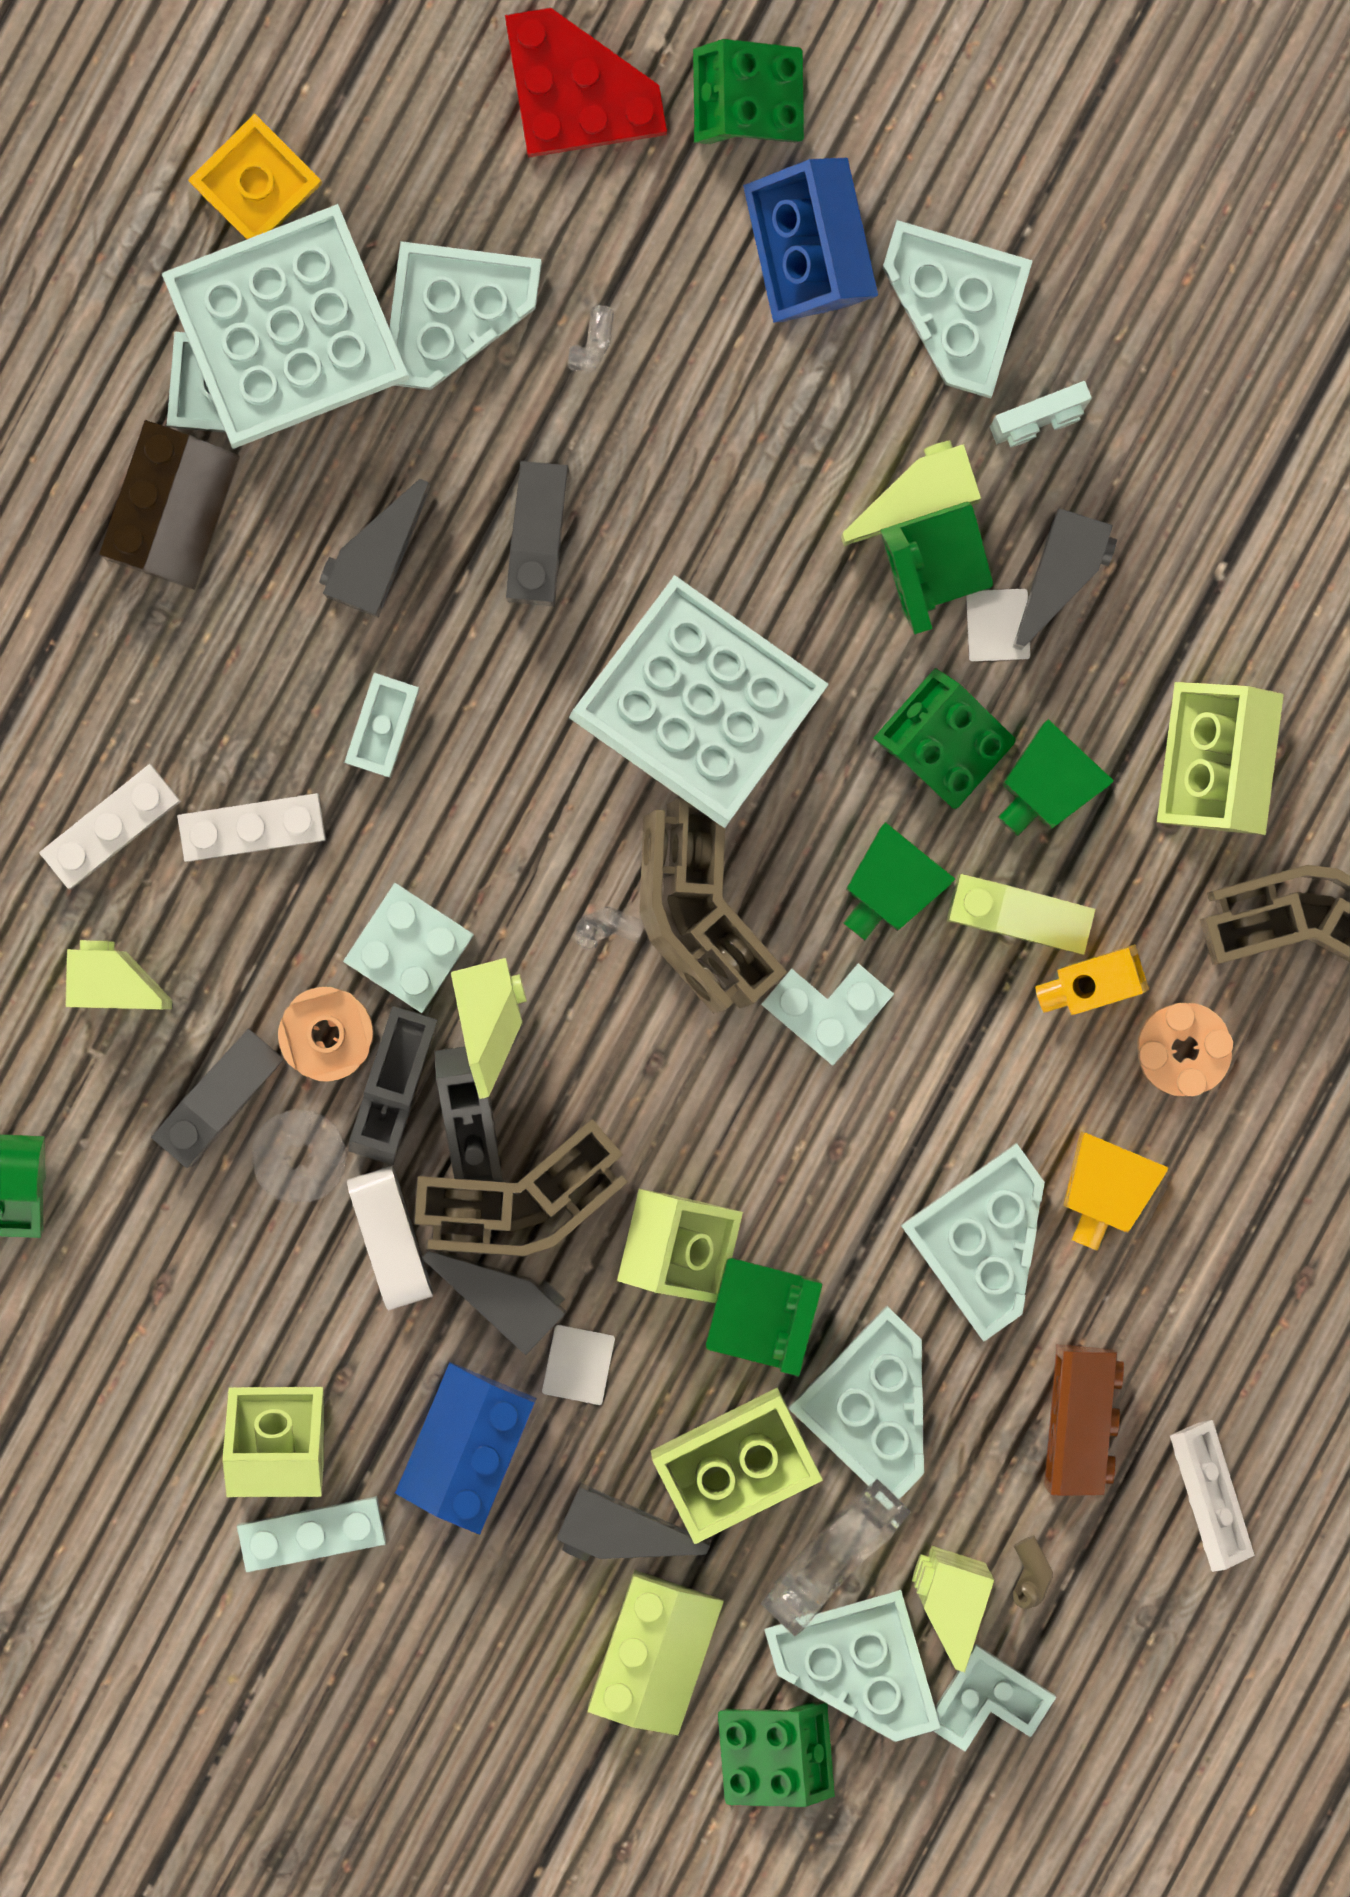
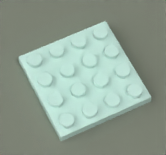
(285, 326)
(698, 701)

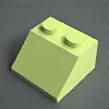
(110, 980)
(678, 1246)
(274, 1442)

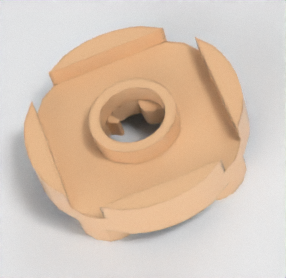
(1179, 1023)
(312, 1057)

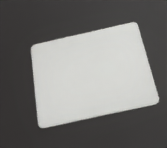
(994, 623)
(578, 1364)

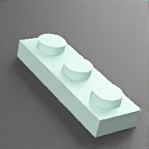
(311, 1534)

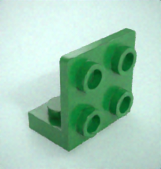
(748, 91)
(936, 561)
(946, 738)
(764, 1315)
(776, 1756)

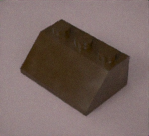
(169, 505)

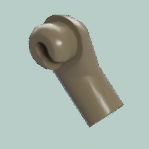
(1035, 1576)

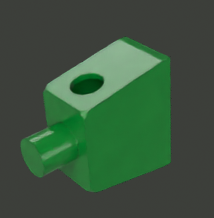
(1050, 781)
(893, 883)

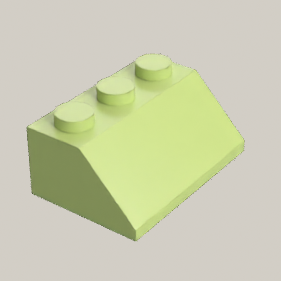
(1220, 757)
(736, 1465)
(955, 1598)
(655, 1654)

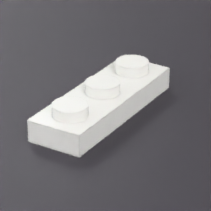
(109, 826)
(251, 827)
(1212, 1495)

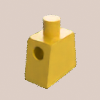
(1115, 975)
(1108, 1188)

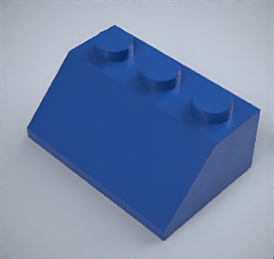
(810, 239)
(465, 1447)

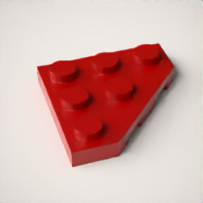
(576, 88)

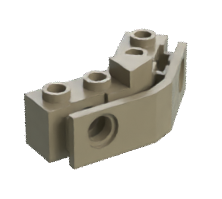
(697, 912)
(1282, 920)
(520, 1204)

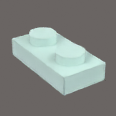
(382, 725)

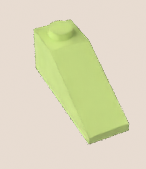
(927, 486)
(1020, 914)
(488, 1017)

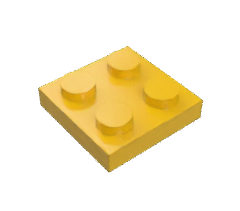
(255, 179)

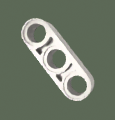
(389, 1238)

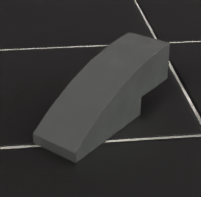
(392, 1085)

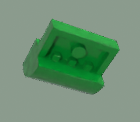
(22, 1185)

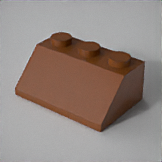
(1082, 1421)

